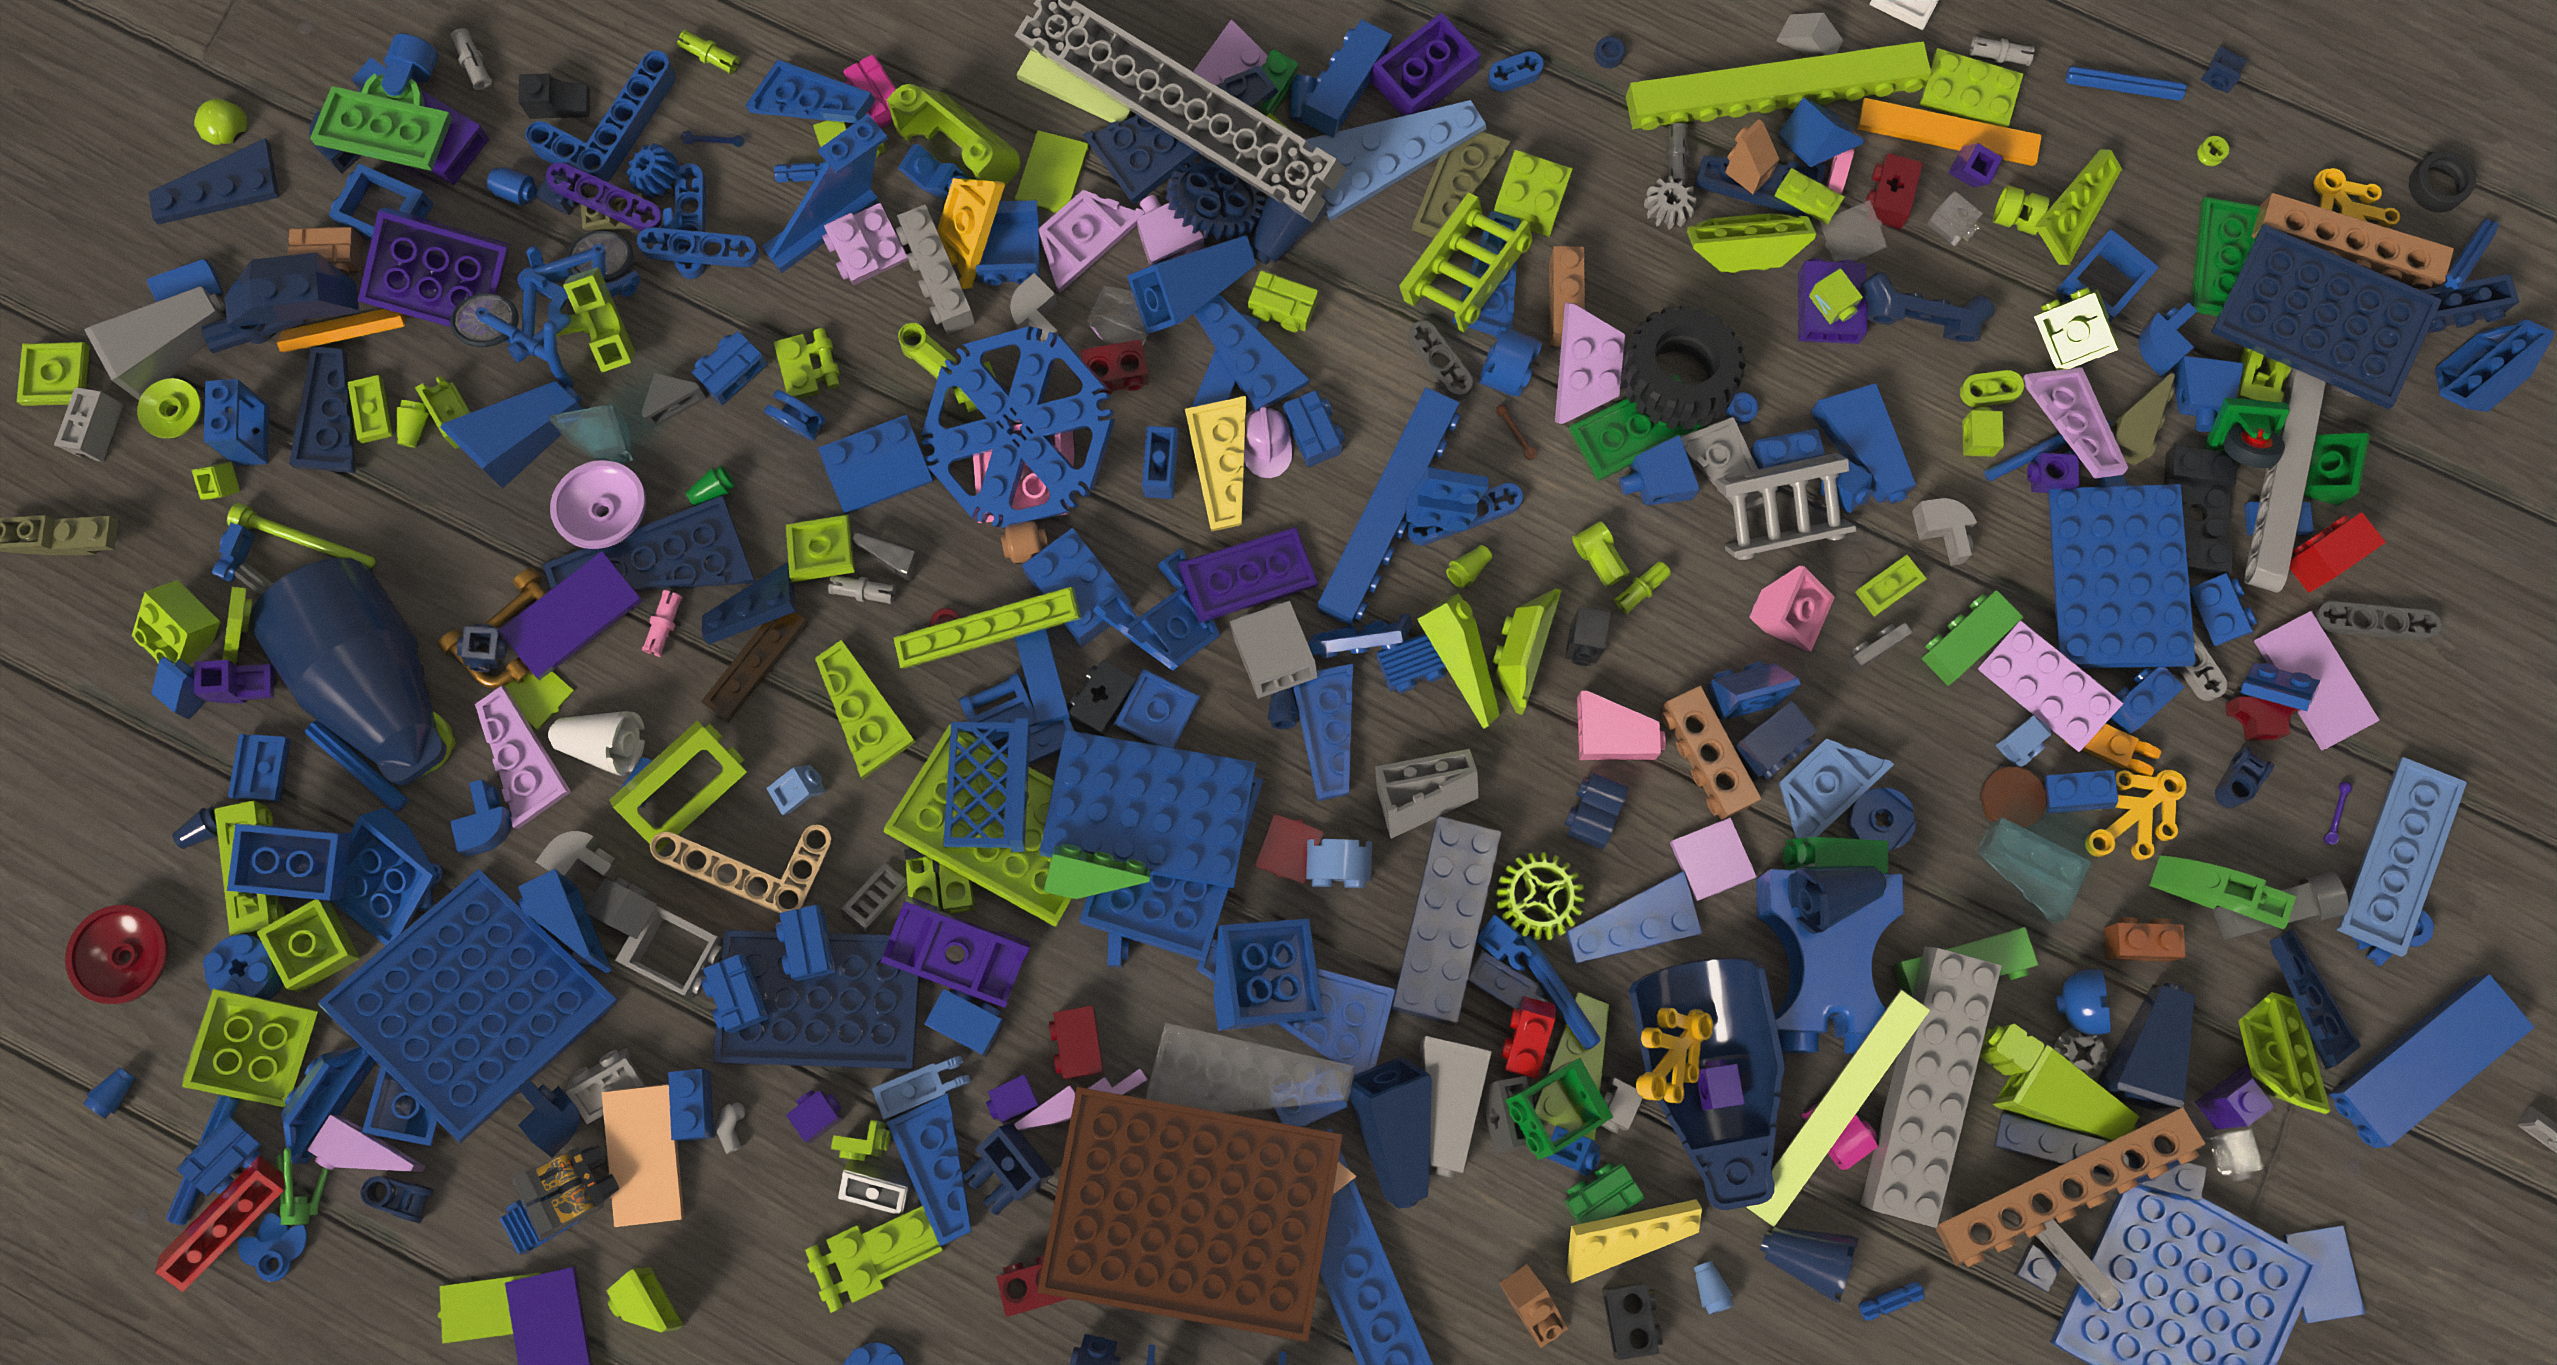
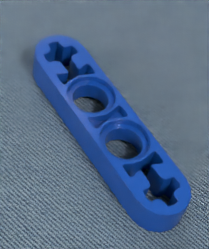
(694, 220)
(699, 242)
(1503, 510)

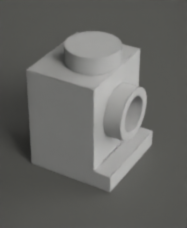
(1623, 1105)

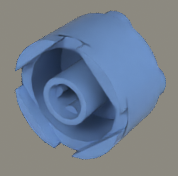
(1339, 862)

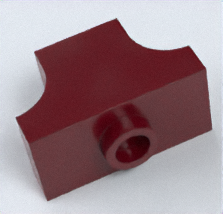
(2261, 718)

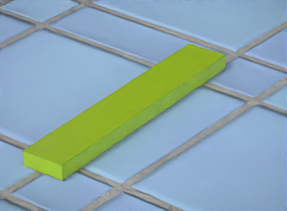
(987, 627)

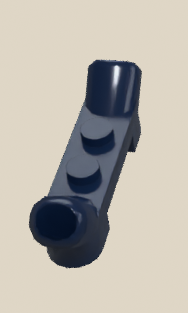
(1890, 306)

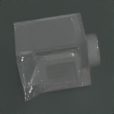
(2236, 1154)

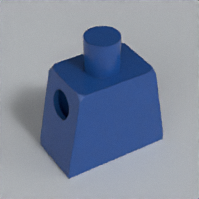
(2202, 387)
(1662, 474)

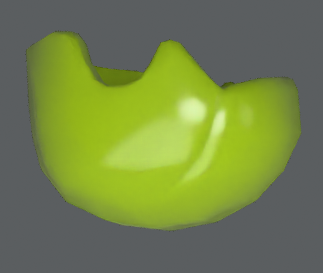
(220, 121)

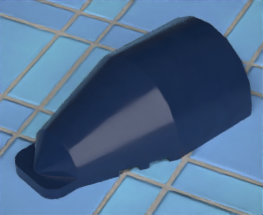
(351, 663)
(1730, 1143)

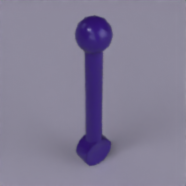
(2332, 838)

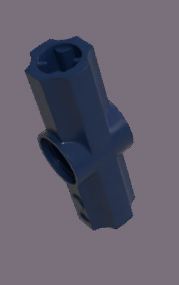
(221, 337)

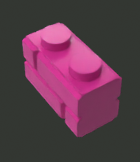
(872, 78)

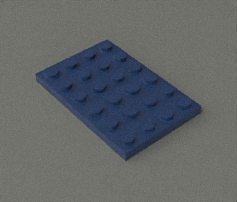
(2326, 316)
(841, 1019)

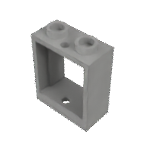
(635, 948)

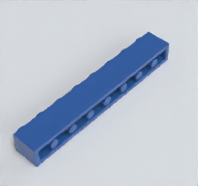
(1386, 509)

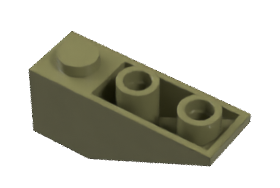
(2140, 422)

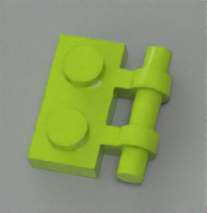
(797, 367)
(854, 1264)

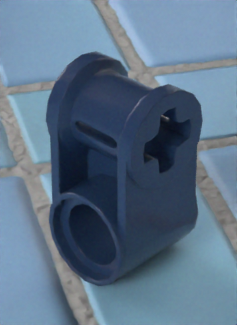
(2245, 773)
(402, 1198)

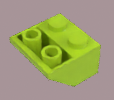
(174, 624)

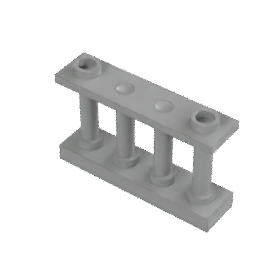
(1767, 482)

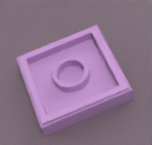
(1713, 859)

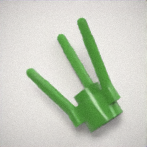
(295, 1209)

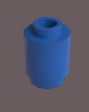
(511, 185)

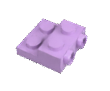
(864, 244)

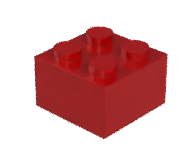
(2334, 550)

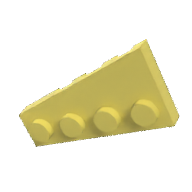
(1219, 447)
(1618, 1239)

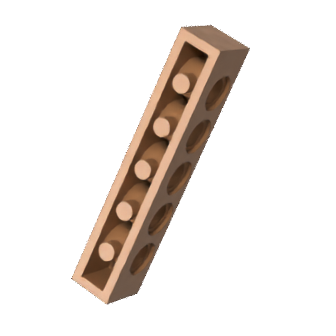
(2398, 248)

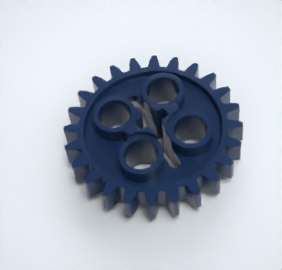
(1214, 200)

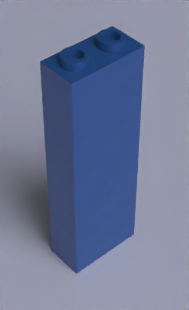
(2431, 1061)

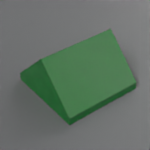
(2336, 467)

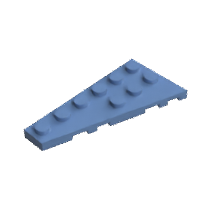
(1392, 150)

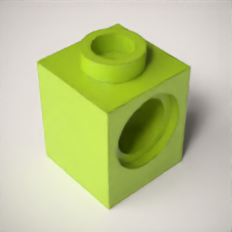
(1982, 432)

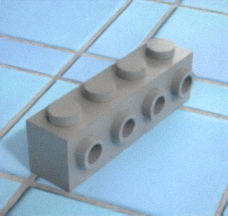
(936, 270)

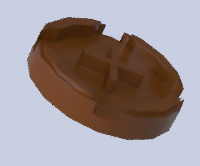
(2014, 796)

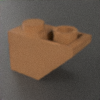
(1752, 158)
(1533, 1305)

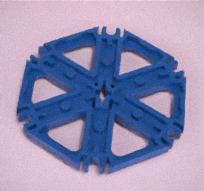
(1043, 419)

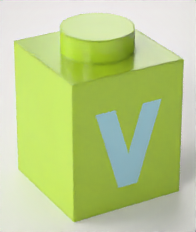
(1836, 297)

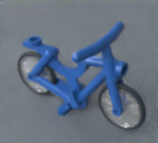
(492, 318)

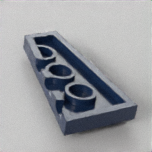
(221, 185)
(2316, 1004)

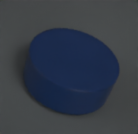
(1609, 52)

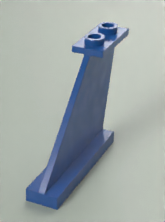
(836, 192)

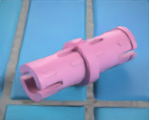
(662, 623)

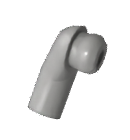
(726, 1124)

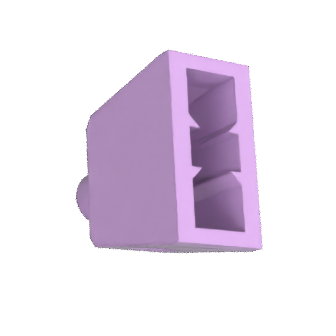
(1163, 235)

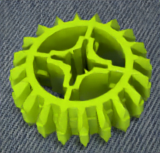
(1533, 883)

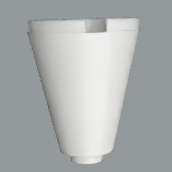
(601, 739)

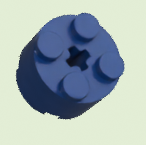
(1509, 361)
(242, 967)

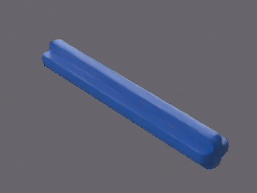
(2125, 83)
(2471, 254)
(356, 766)
(1560, 995)
(187, 1192)

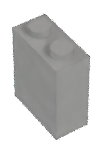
(1273, 649)

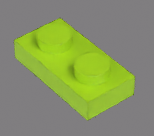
(1809, 196)
(370, 409)
(1890, 585)

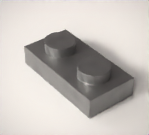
(1887, 640)

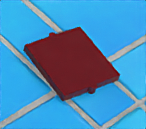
(1286, 848)

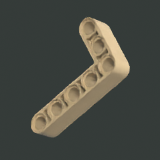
(745, 873)

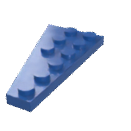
(1351, 1020)

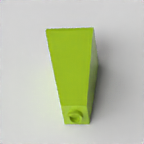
(2065, 1098)

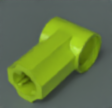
(927, 352)
(1597, 547)

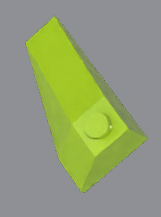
(1458, 644)

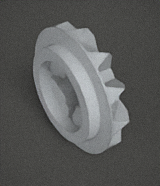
(2096, 1055)

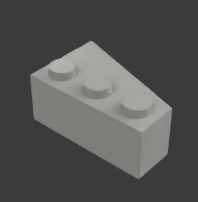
(1425, 788)

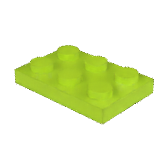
(1971, 89)

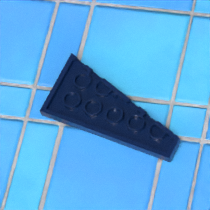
(1146, 156)
(675, 552)

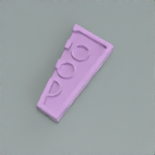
(2079, 418)

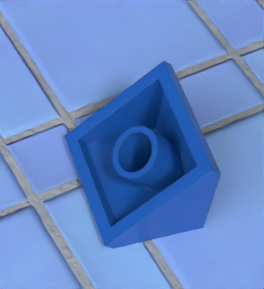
(1817, 133)

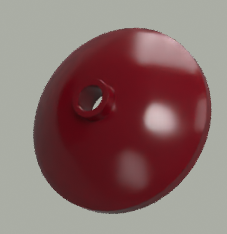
(98, 951)

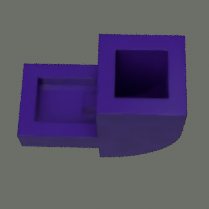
(228, 683)

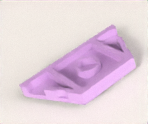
(1083, 234)
(1588, 363)

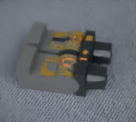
(564, 1190)

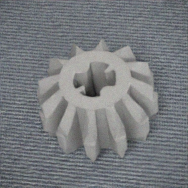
(1674, 192)

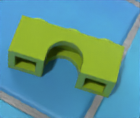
(607, 332)

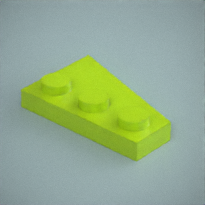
(237, 622)

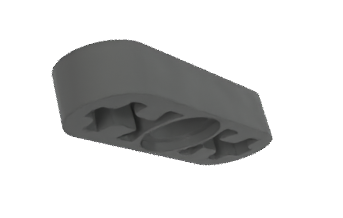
(1420, 348)

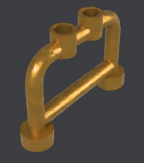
(528, 584)

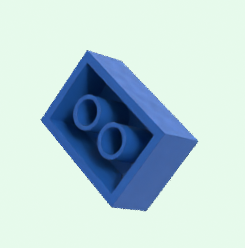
(1072, 564)
(288, 862)

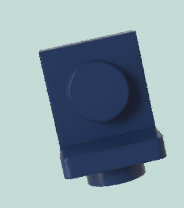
(2224, 70)
(557, 201)

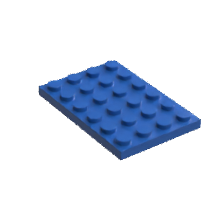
(2121, 576)
(1150, 805)
(1165, 910)

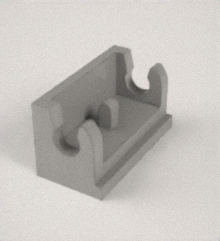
(89, 424)

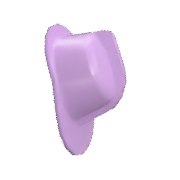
(1267, 443)

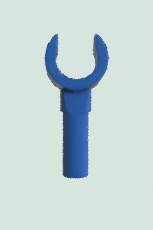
(671, 221)

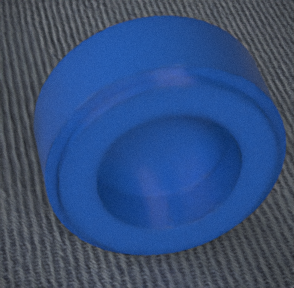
(1742, 408)

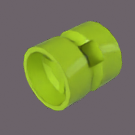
(2011, 204)

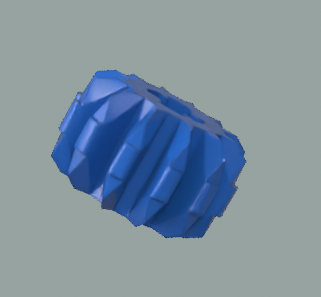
(653, 170)

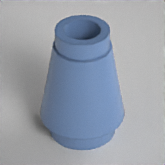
(1712, 1288)

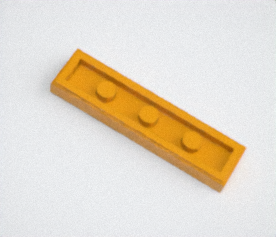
(340, 329)

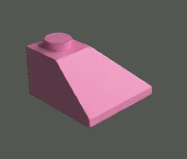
(1793, 608)

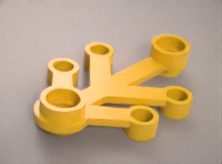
(2339, 192)
(2142, 811)
(1697, 1027)

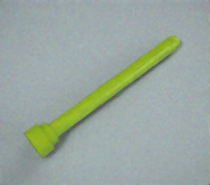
(246, 517)

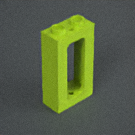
(665, 766)

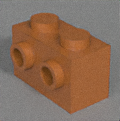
(2144, 941)

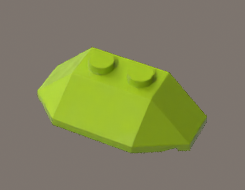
(1751, 240)
(1524, 647)
(2283, 1053)

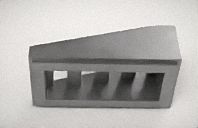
(896, 558)
(883, 905)

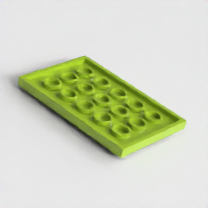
(1011, 875)

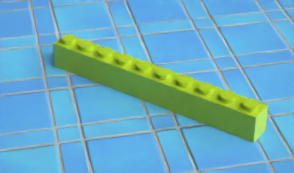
(1778, 85)

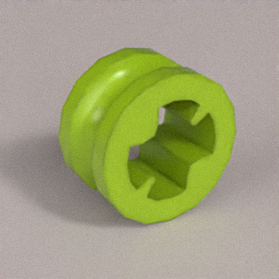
(2221, 153)

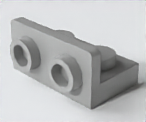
(612, 1073)

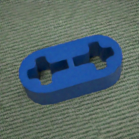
(1515, 71)

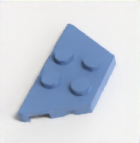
(1828, 785)

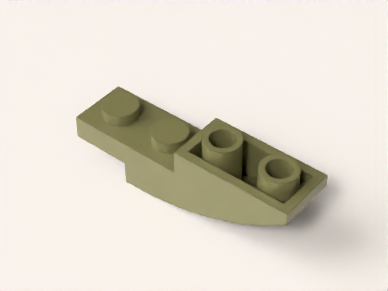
(57, 536)

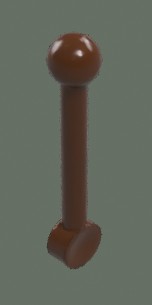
(1530, 452)

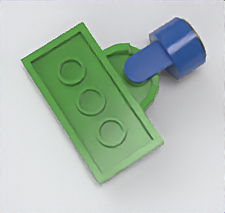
(389, 112)

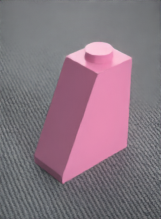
(1615, 731)

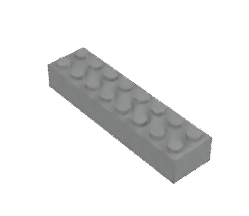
(1931, 1088)

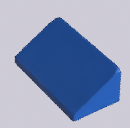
(184, 279)

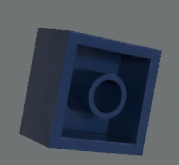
(1779, 736)

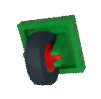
(2249, 431)

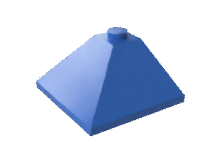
(384, 875)
(1265, 974)

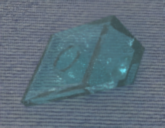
(597, 432)

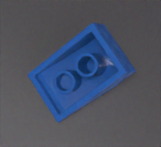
(1750, 690)
(560, 908)

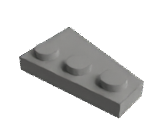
(1722, 453)

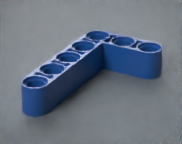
(611, 126)

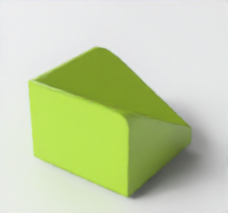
(215, 480)

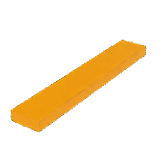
(1947, 131)

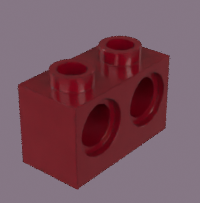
(1113, 359)
(1032, 1299)

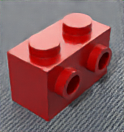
(1529, 1038)

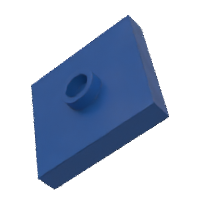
(1157, 710)

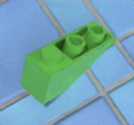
(1084, 874)

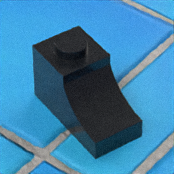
(549, 97)

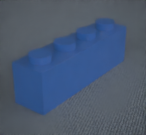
(1346, 78)

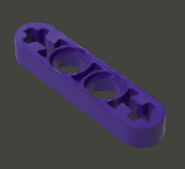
(606, 194)

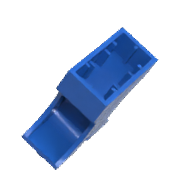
(1827, 968)

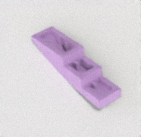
(1060, 1106)

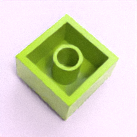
(1533, 191)
(308, 945)

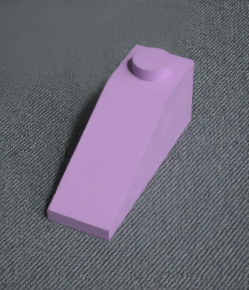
(345, 1146)

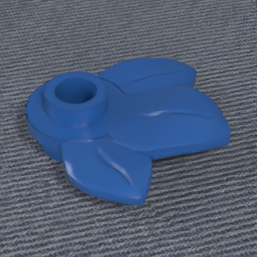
(273, 1242)

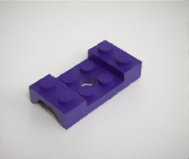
(925, 934)

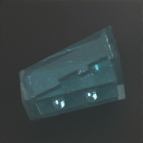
(2036, 866)

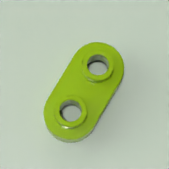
(1990, 389)

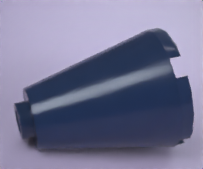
(1279, 230)
(1832, 893)
(1812, 1257)

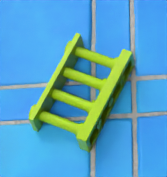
(1451, 239)

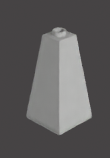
(154, 338)
(1457, 1087)

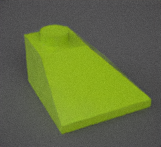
(643, 1301)

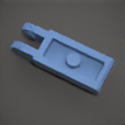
(917, 1088)

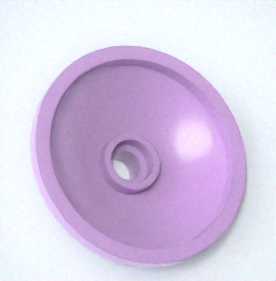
(588, 493)

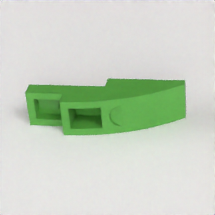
(2223, 887)

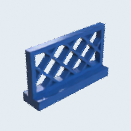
(1016, 785)

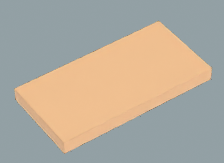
(642, 1155)

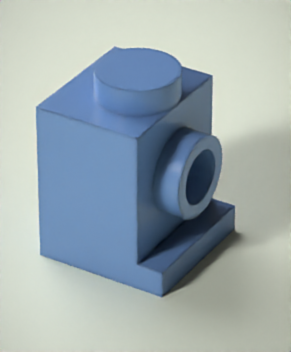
(2024, 741)

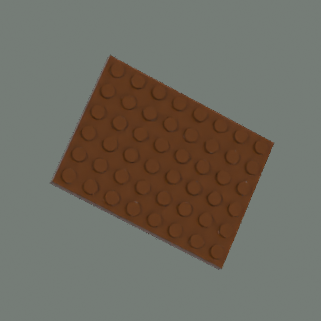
(1191, 1214)

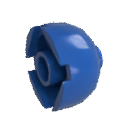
(2085, 1002)

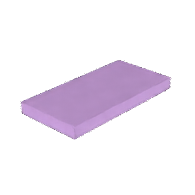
(2339, 703)

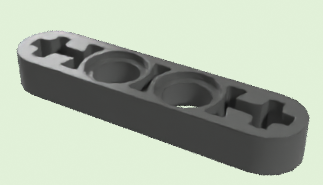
(2376, 621)

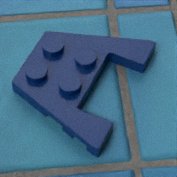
(1168, 629)

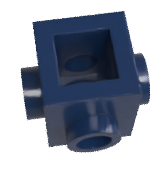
(481, 636)
(1095, 1352)

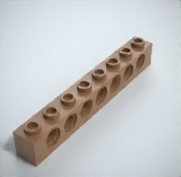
(2173, 1128)

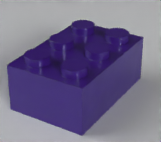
(1425, 67)

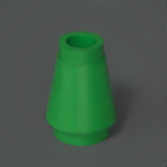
(710, 486)

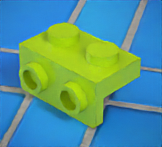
(857, 1149)

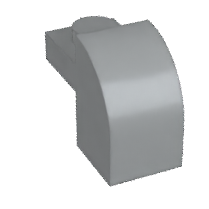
(1031, 305)
(1946, 519)
(572, 851)

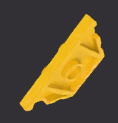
(967, 223)

